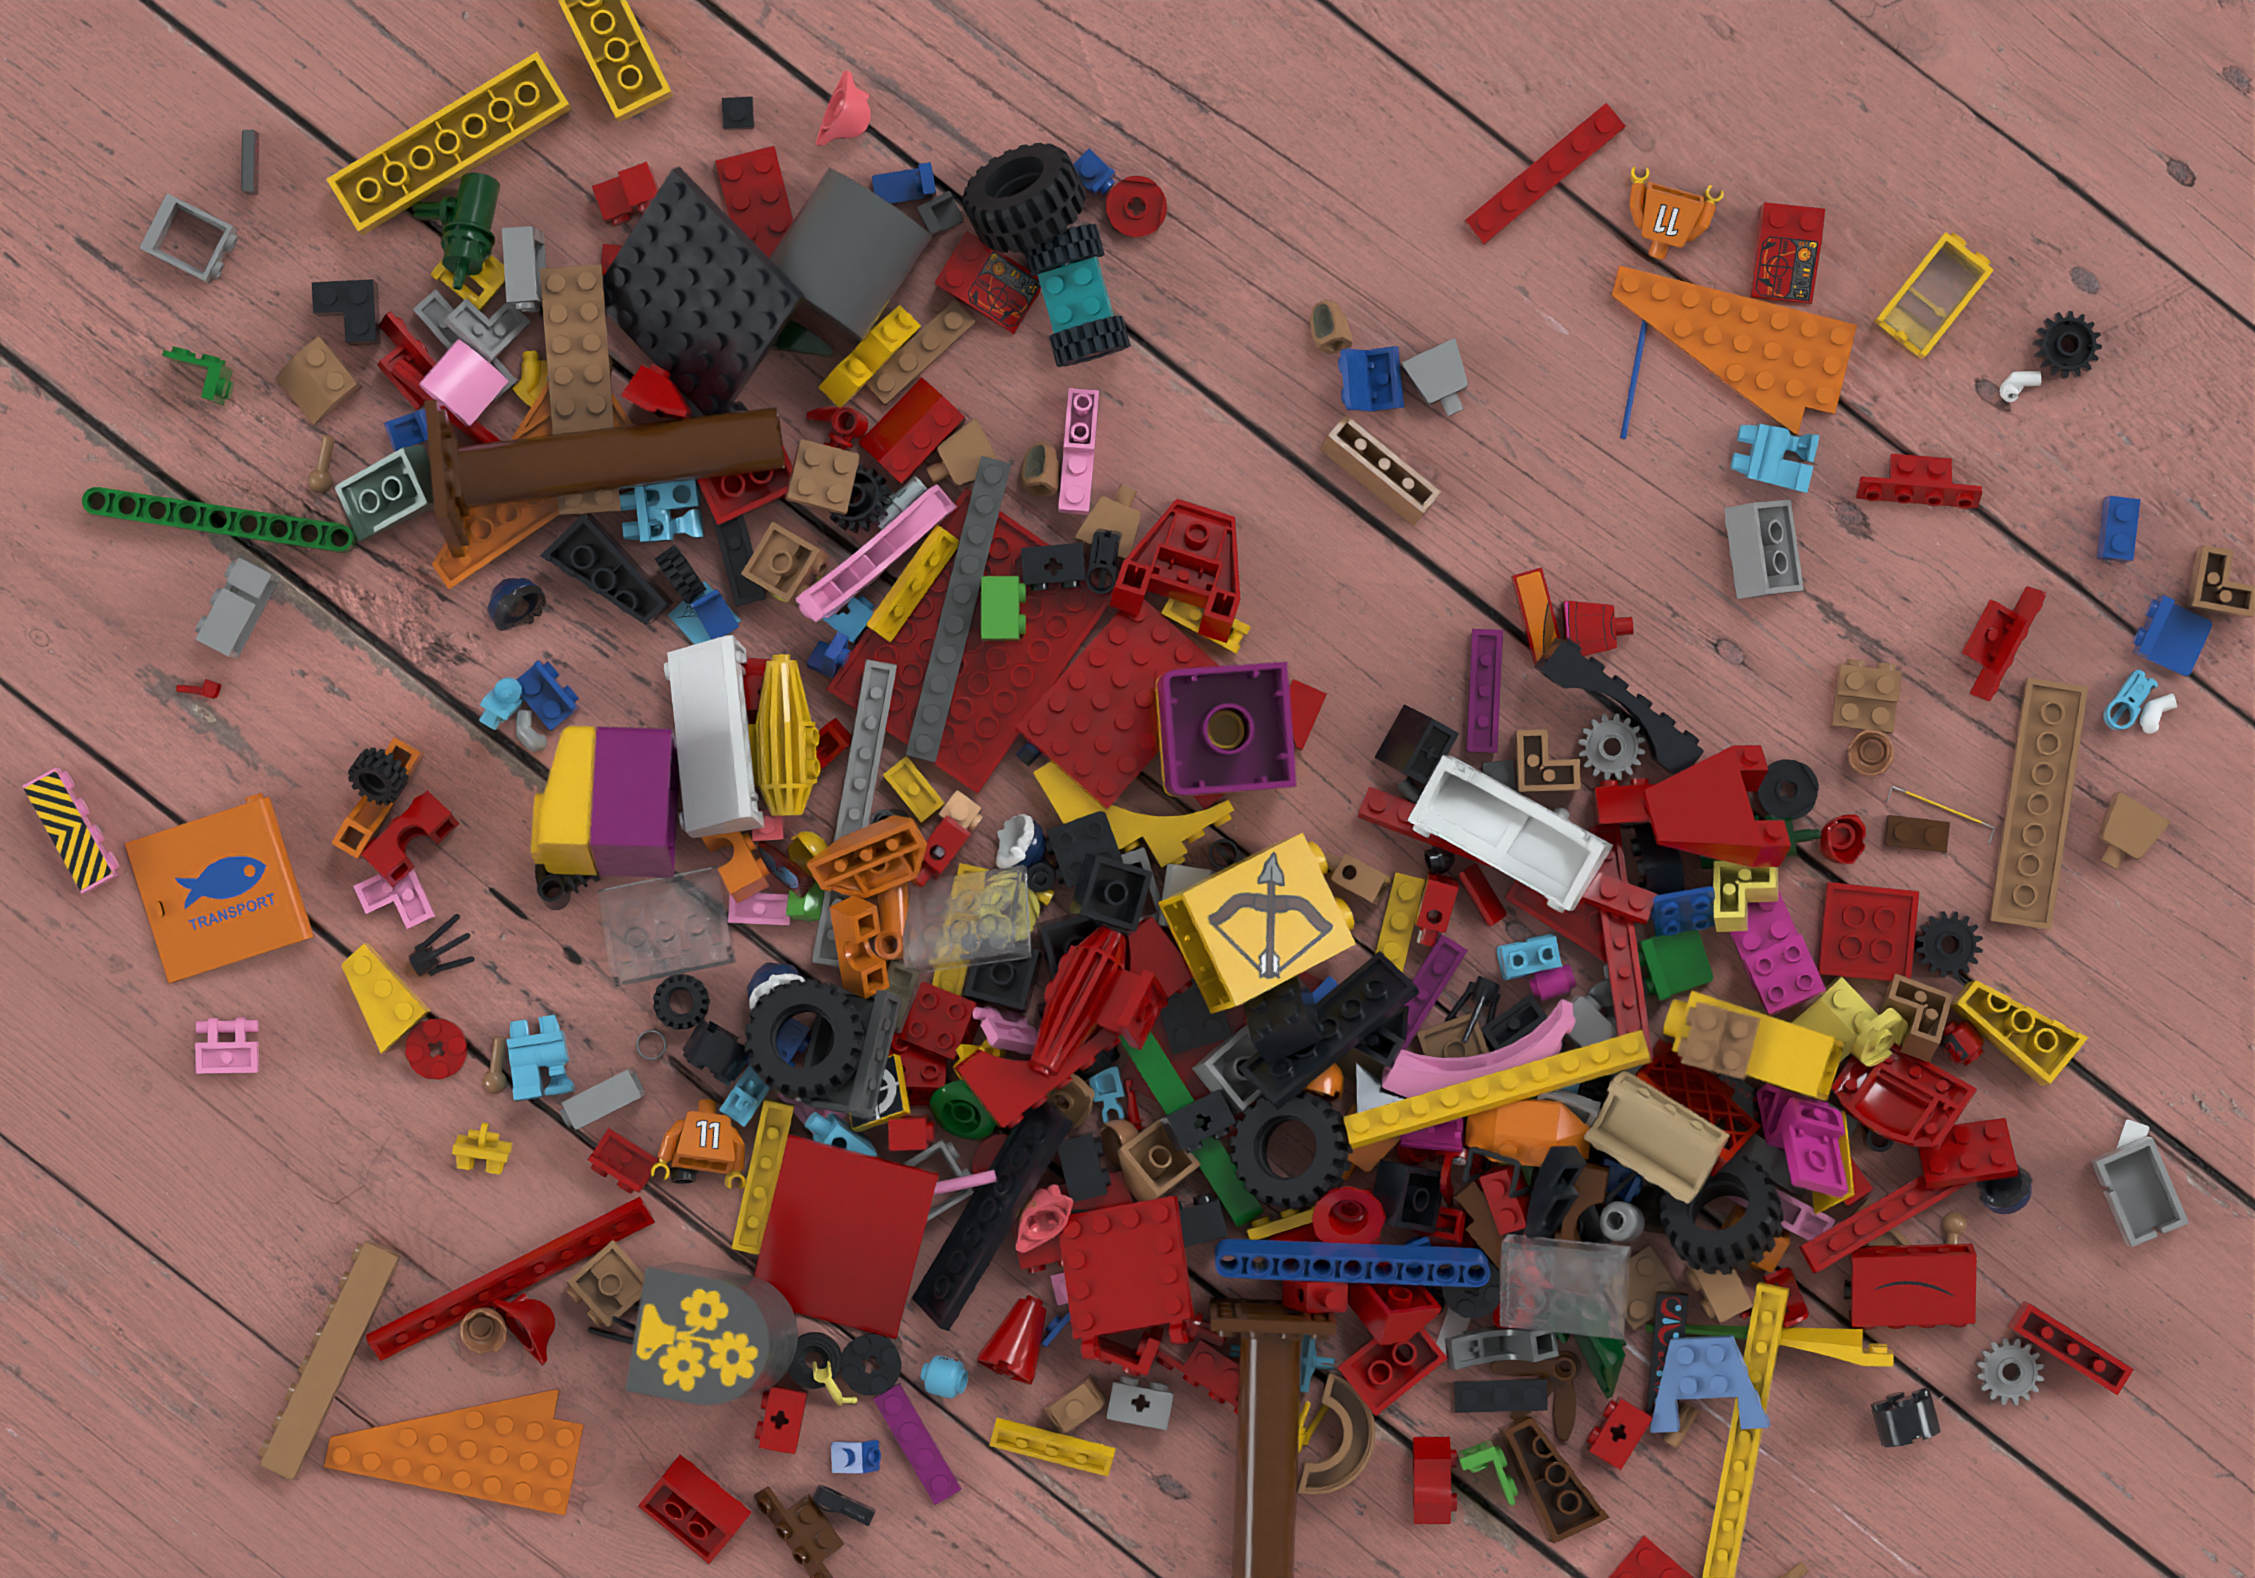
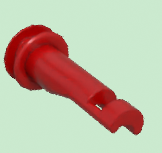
(1132, 1108)

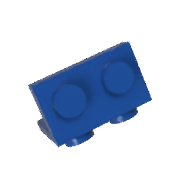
(1371, 379)
(2171, 636)
(1683, 911)

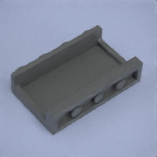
(879, 1019)

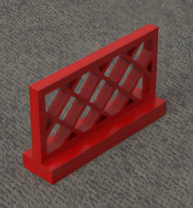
(1707, 1091)

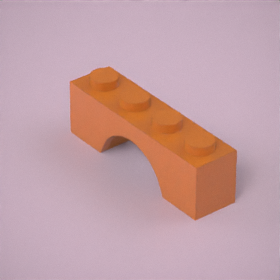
(367, 817)

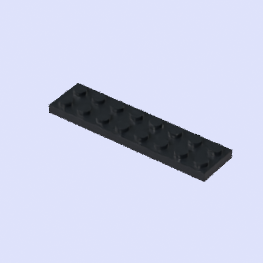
(991, 1213)

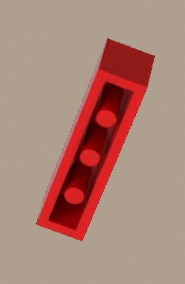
(2070, 1347)

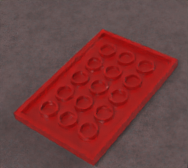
(1103, 709)

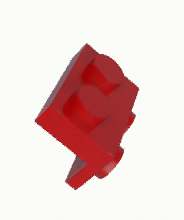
(623, 1161)

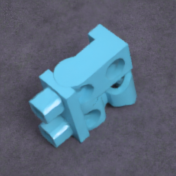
(1767, 452)
(654, 511)
(1532, 956)
(531, 1052)

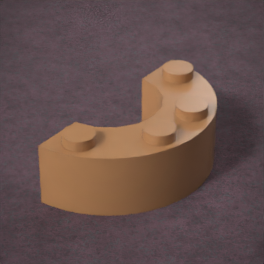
(1354, 1448)

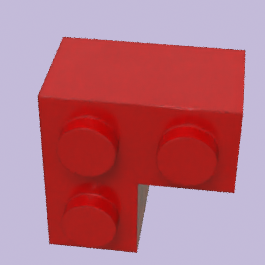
(626, 194)

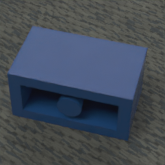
(2118, 529)

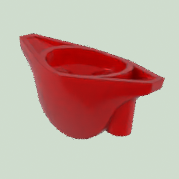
(530, 1323)

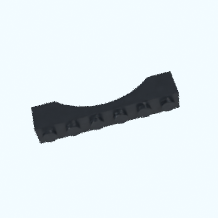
(1666, 744)

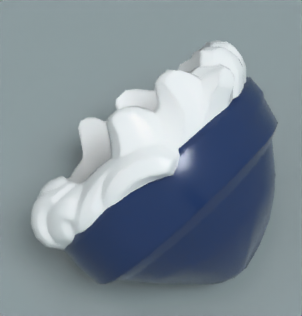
(1020, 842)
(767, 977)

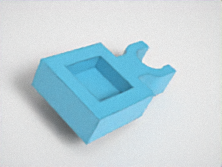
(1107, 1088)

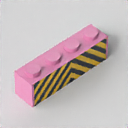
(71, 830)

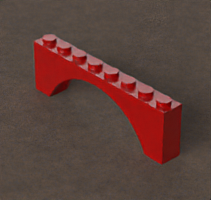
(1012, 1086)

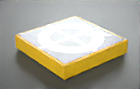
(891, 1100)

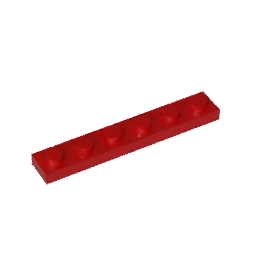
(1545, 173)
(1872, 1222)

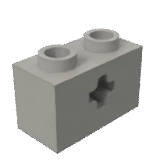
(1152, 1415)

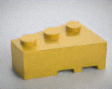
(382, 996)

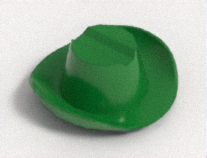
(960, 1112)

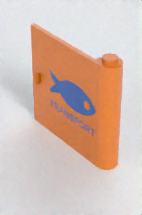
(221, 889)

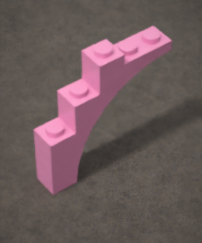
(876, 556)
(1421, 1074)

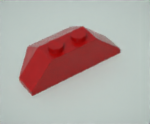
(656, 393)

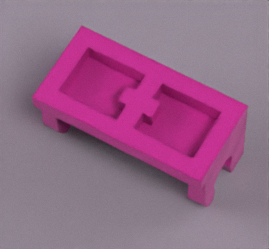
(1443, 1136)

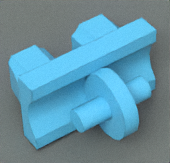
(501, 702)
(745, 1097)

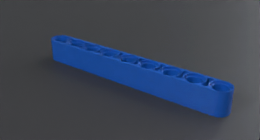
(1363, 1272)

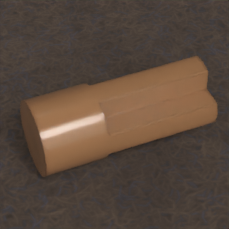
(1686, 1416)

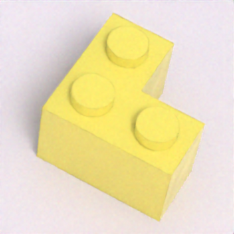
(1736, 887)

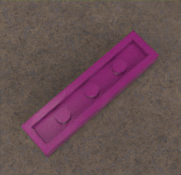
(1484, 690)
(1431, 981)
(917, 1443)

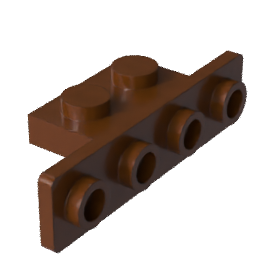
(803, 1529)

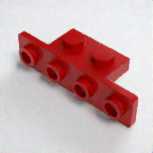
(408, 349)
(1919, 482)
(1998, 639)
(1208, 1368)

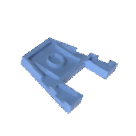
(1705, 1370)

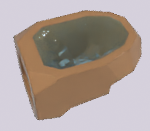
(1330, 327)
(1040, 470)

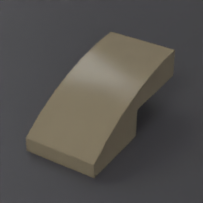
(901, 984)

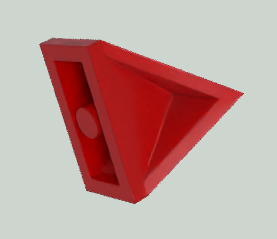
(1448, 1228)

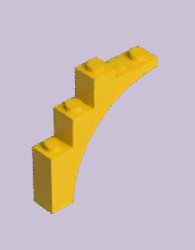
(1161, 834)

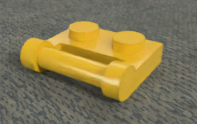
(490, 279)

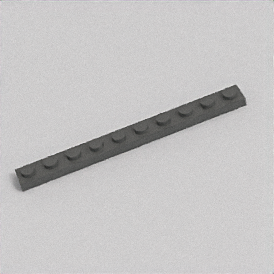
(958, 609)

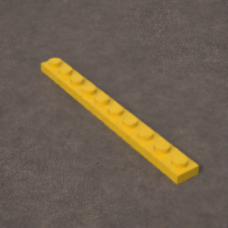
(1497, 1089)
(1745, 1443)

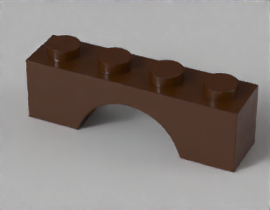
(1592, 1189)

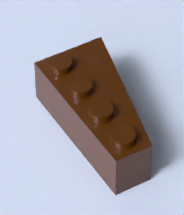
(1550, 1483)

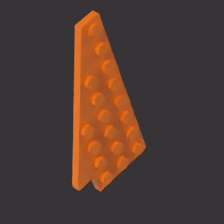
(1758, 348)
(501, 526)

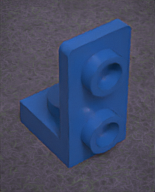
(905, 184)

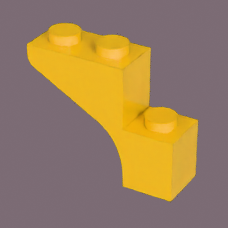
(869, 356)

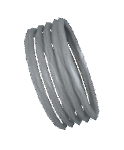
(665, 1045)

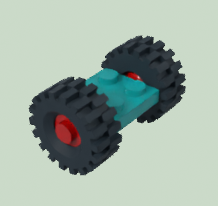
(1077, 297)

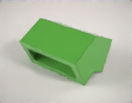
(808, 907)

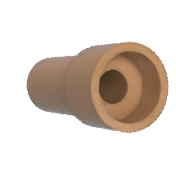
(1796, 1572)

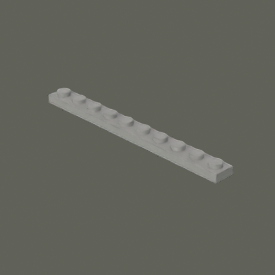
(858, 783)

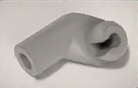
(526, 734)

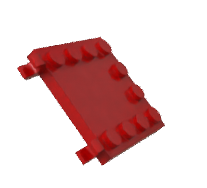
(1126, 1272)

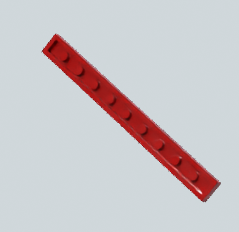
(1602, 892)
(510, 1278)

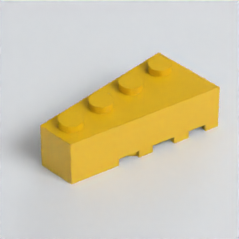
(2019, 1032)

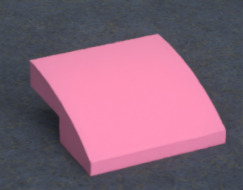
(463, 382)

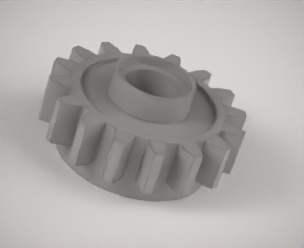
(1627, 743)
(2025, 1376)

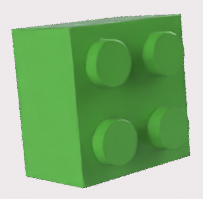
(1001, 608)

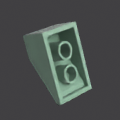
(388, 492)

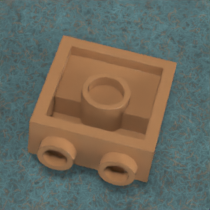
(785, 564)
(1866, 696)
(1719, 1040)
(607, 1284)

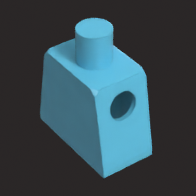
(838, 1133)

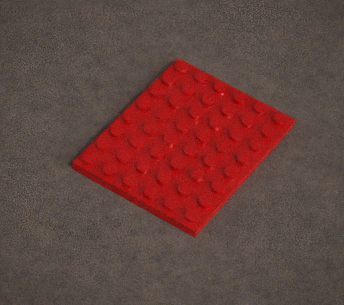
(995, 678)

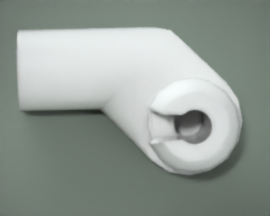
(2153, 710)

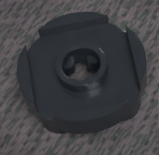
(1804, 793)
(1475, 1306)
(886, 1356)

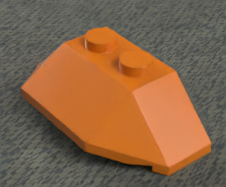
(871, 858)
(1527, 1130)

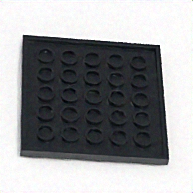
(698, 294)

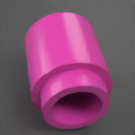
(1552, 982)

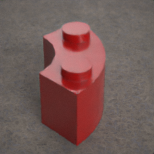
(1432, 1480)

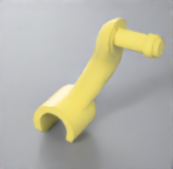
(824, 1376)

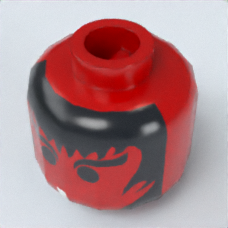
(1961, 1042)

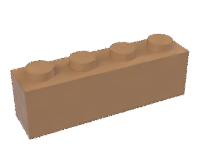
(1379, 470)

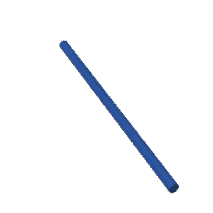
(1634, 380)

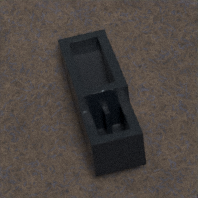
(1554, 1191)

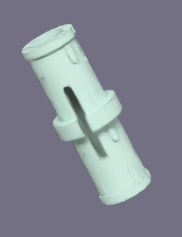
(902, 500)

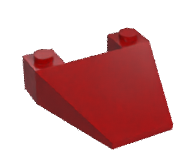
(1187, 559)
(1710, 813)

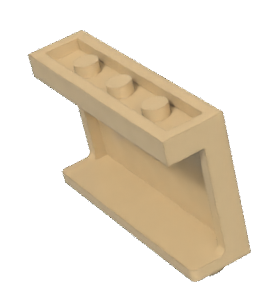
(1656, 1137)

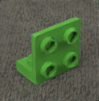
(1476, 1459)

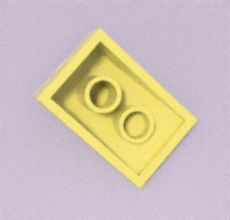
(1836, 1013)

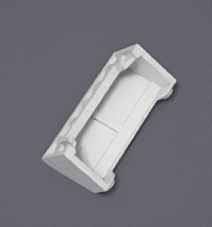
(713, 738)
(1509, 832)

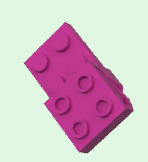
(1776, 958)
(1808, 1134)

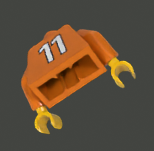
(1669, 214)
(704, 1143)

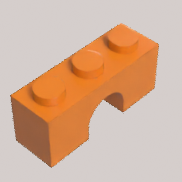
(743, 873)
(860, 968)

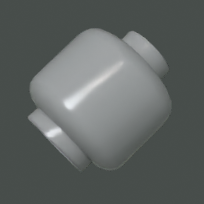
(1622, 1221)

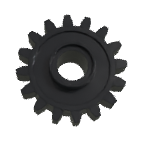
(2055, 356)
(869, 506)
(1964, 949)

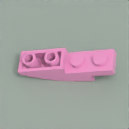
(1078, 451)
(1798, 1216)

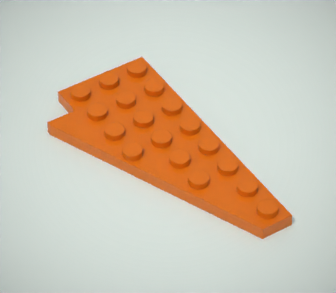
(487, 1451)

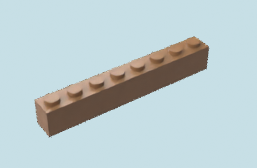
(330, 1359)

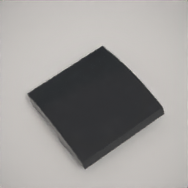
(1515, 1023)

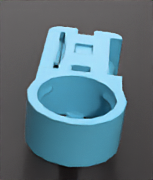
(2131, 697)

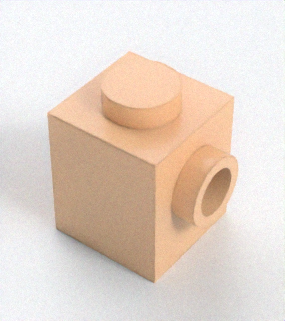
(962, 811)

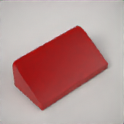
(1482, 895)

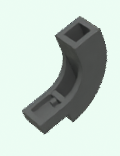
(1769, 1157)
(1499, 1344)

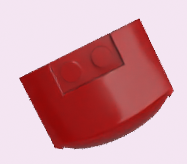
(1903, 1098)

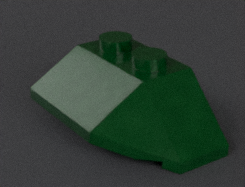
(1604, 1359)

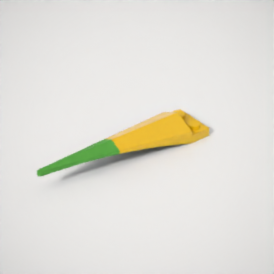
(1836, 1343)

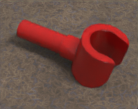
(209, 689)

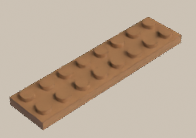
(578, 365)
(2038, 803)

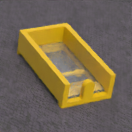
(1934, 294)

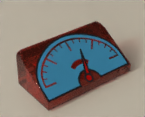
(785, 869)

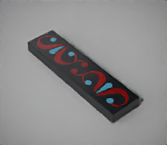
(1668, 1324)

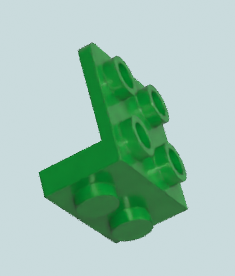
(217, 381)
(1674, 963)

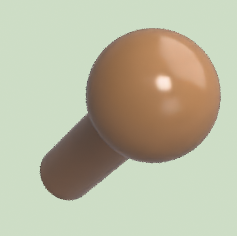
(320, 479)
(495, 1080)
(1954, 1225)

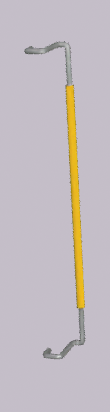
(1943, 807)

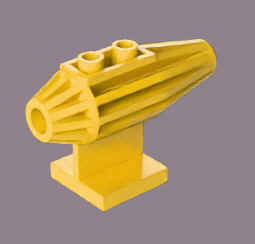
(784, 740)

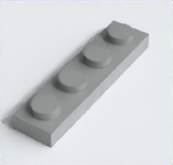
(433, 312)

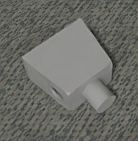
(1438, 376)

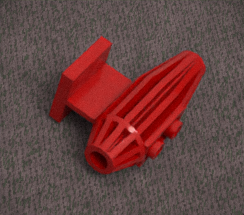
(1094, 992)

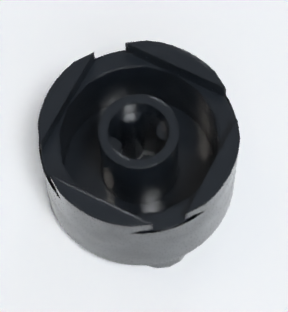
(716, 1049)
(1905, 1418)

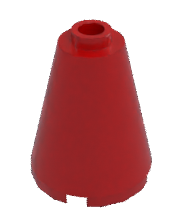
(1016, 1341)

